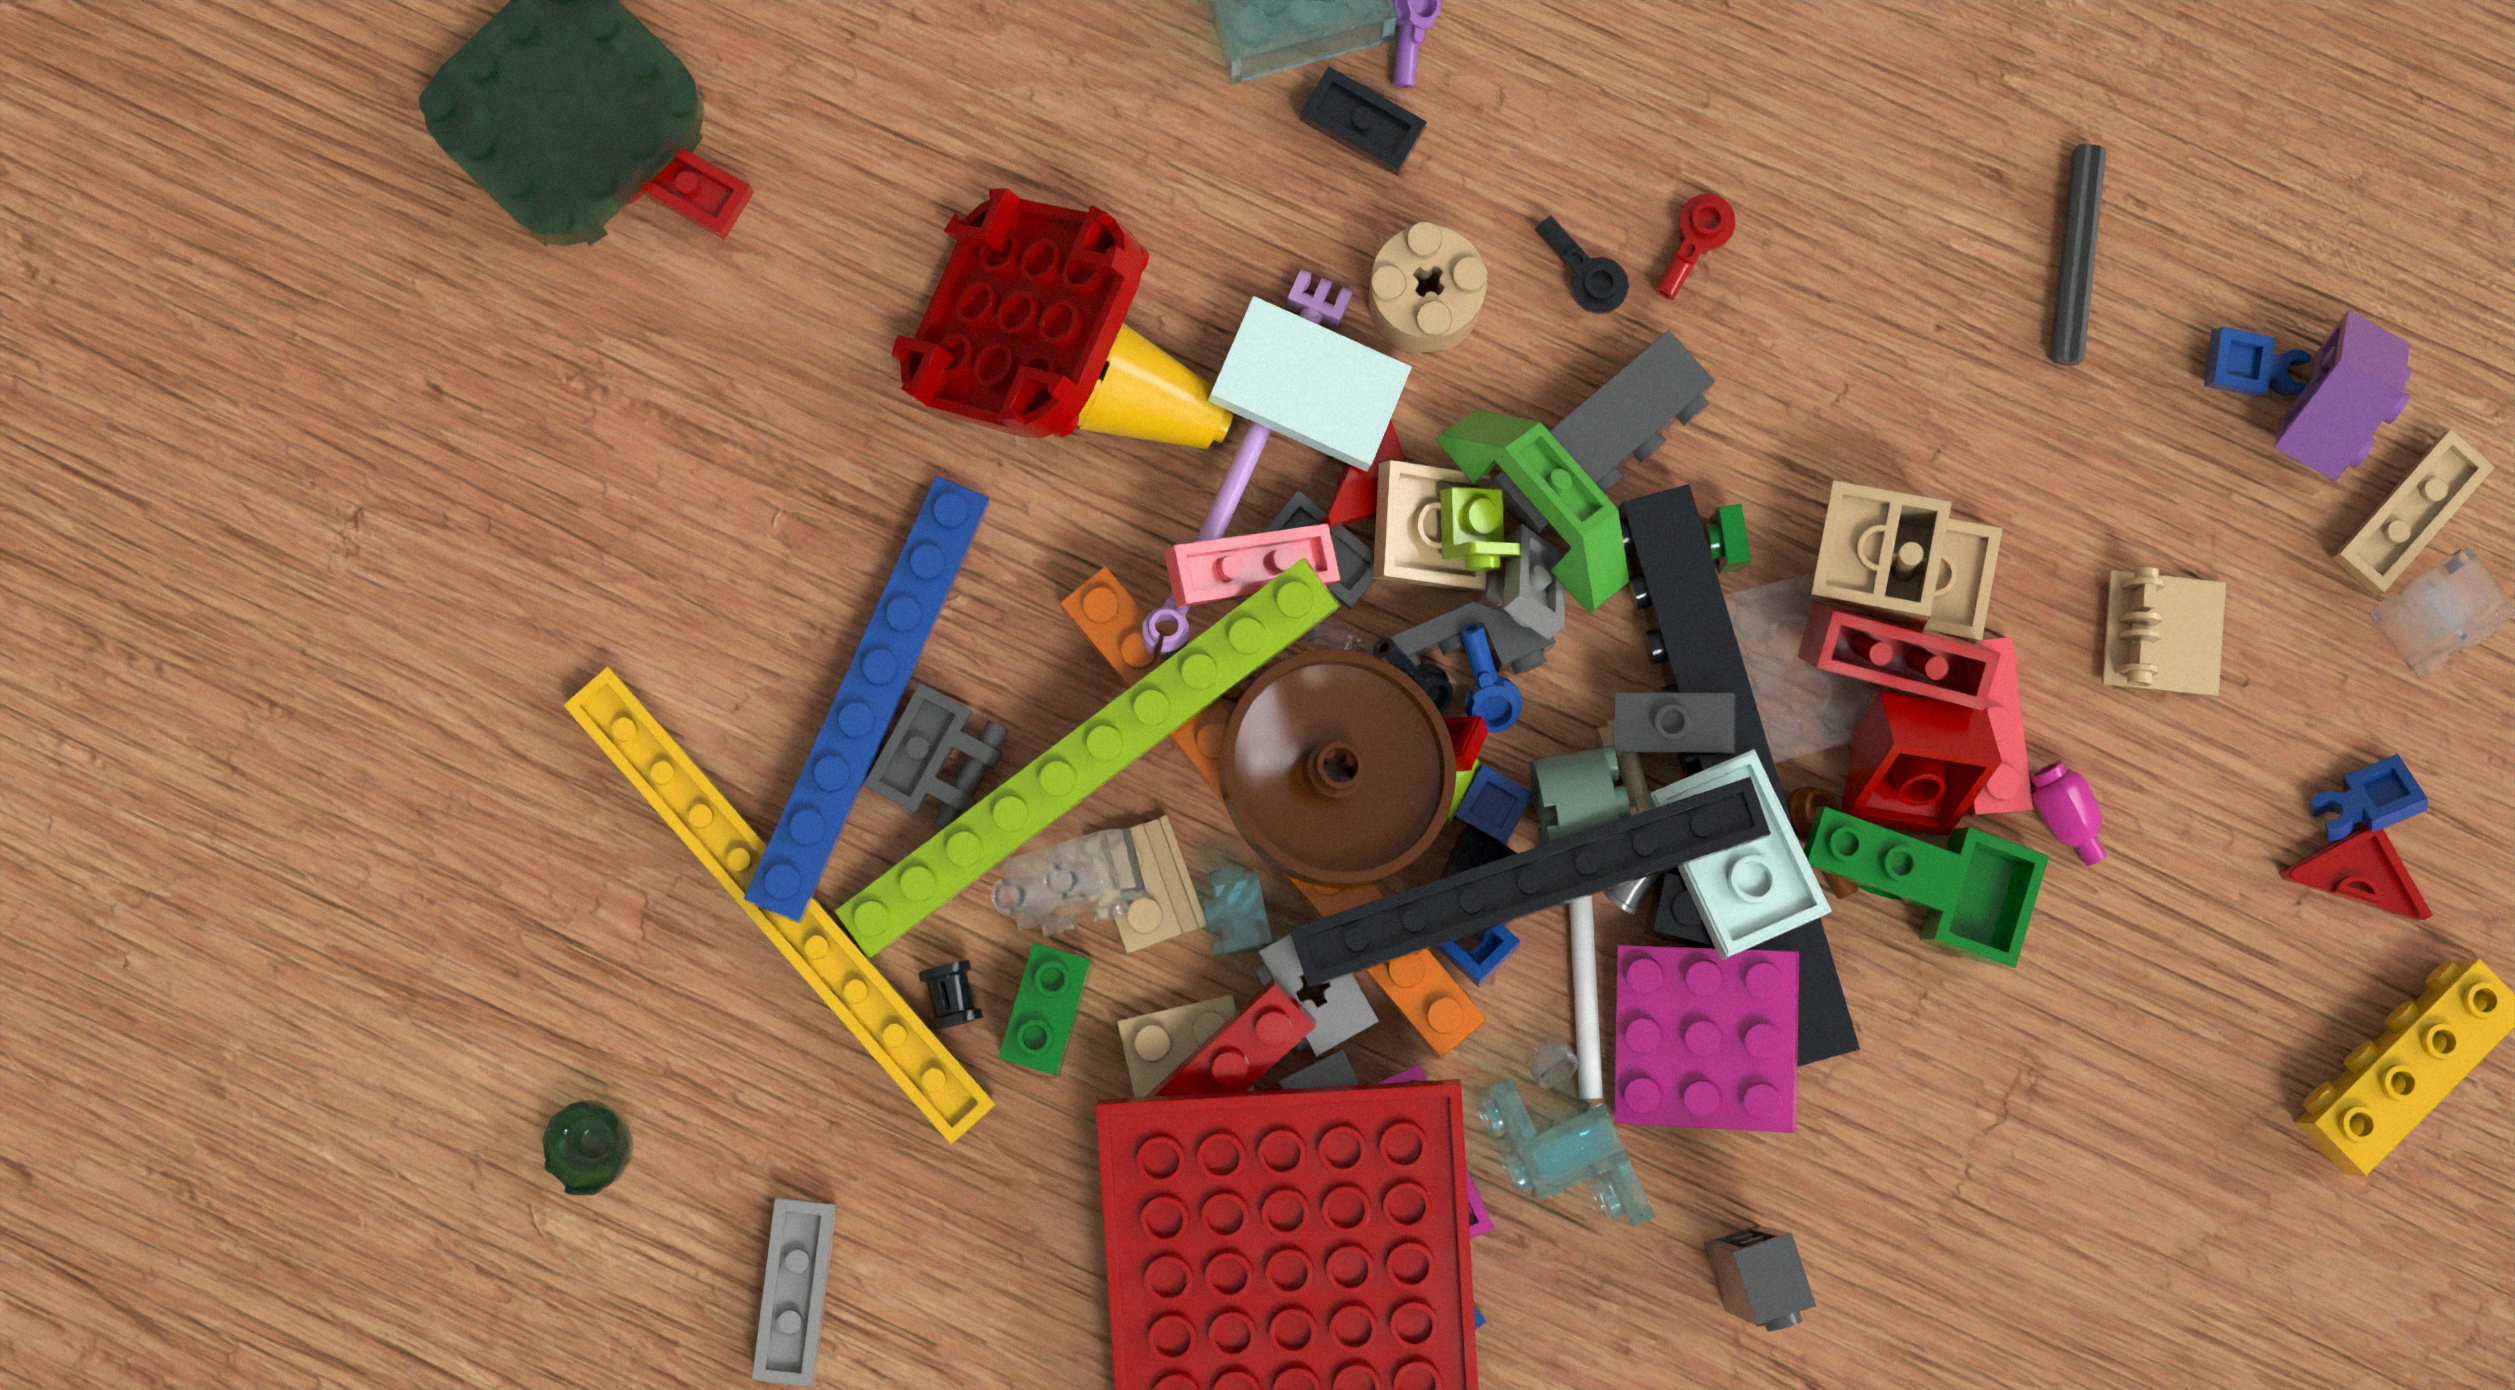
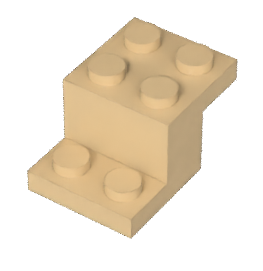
(1906, 560)

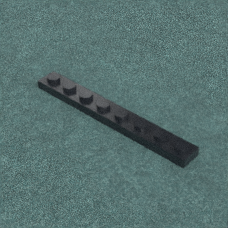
(1530, 882)

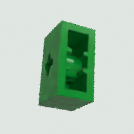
(1046, 1009)

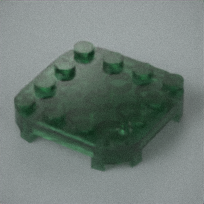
(563, 113)

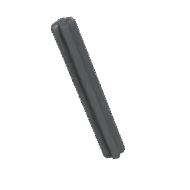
(2078, 255)

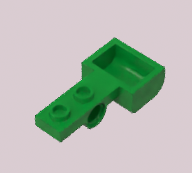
(1974, 890)

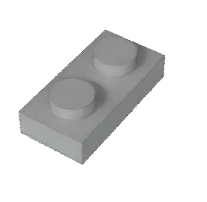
(1531, 590)

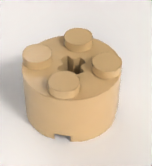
(1422, 257)

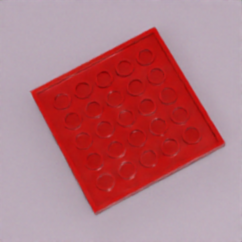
(1289, 1239)

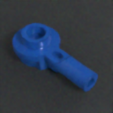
(1490, 695)

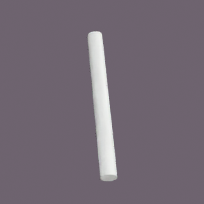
(1585, 998)

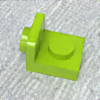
(1474, 528)

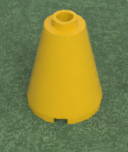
(1152, 397)

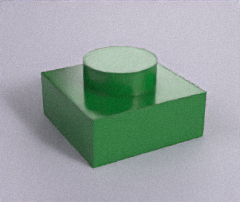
(1728, 538)

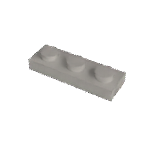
(794, 1292)

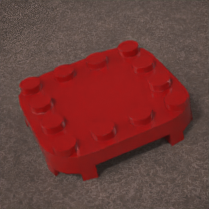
(1022, 315)

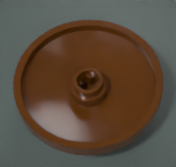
(1337, 768)

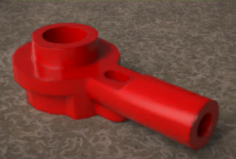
(1704, 225)

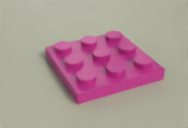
(1707, 1038)

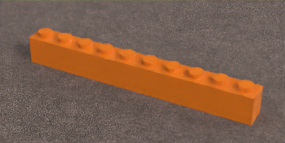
(1413, 984)

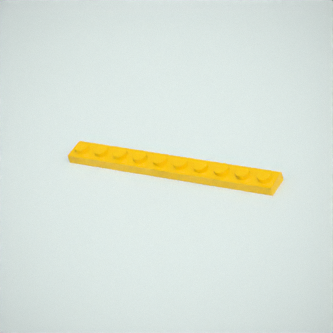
(817, 945)

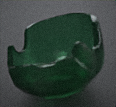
(587, 1147)

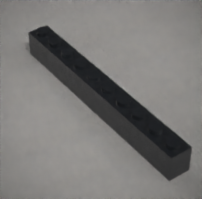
(1701, 655)

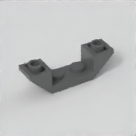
(1508, 641)

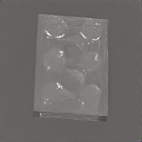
(1798, 704)

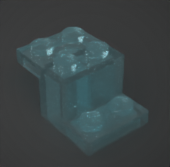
(1564, 1153)

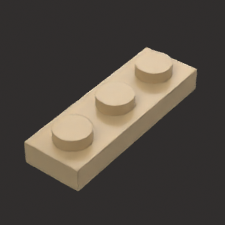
(2413, 512)

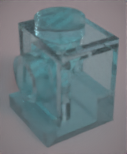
(1237, 911)

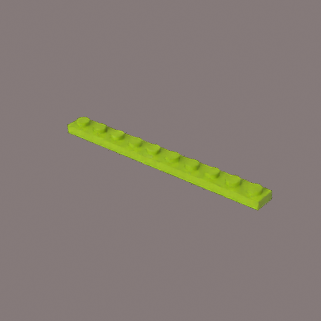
(1088, 757)

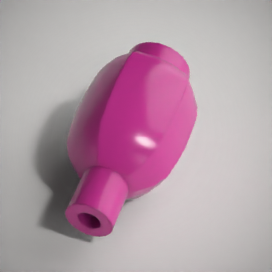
(2068, 810)

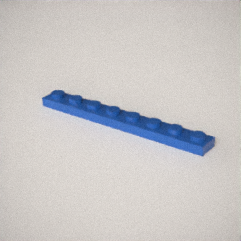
(867, 700)

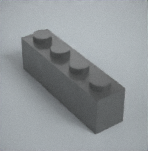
(1622, 421)

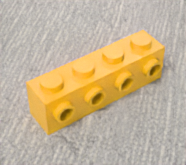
(2409, 1066)

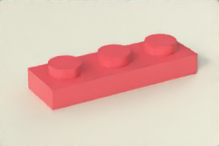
(1245, 563)
(2010, 784)

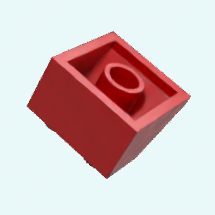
(1918, 763)

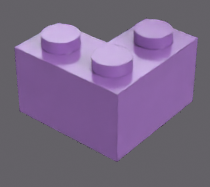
(2352, 389)

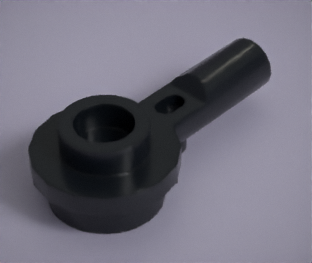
(1598, 282)
(1427, 676)

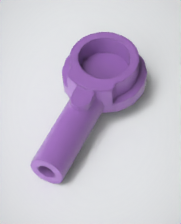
(1412, 19)

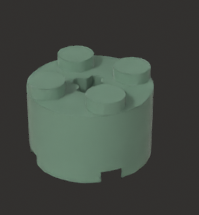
(1577, 792)

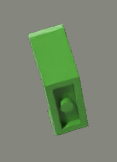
(1557, 488)

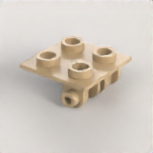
(2163, 632)

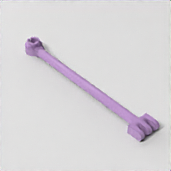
(1226, 500)

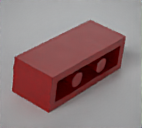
(1898, 655)

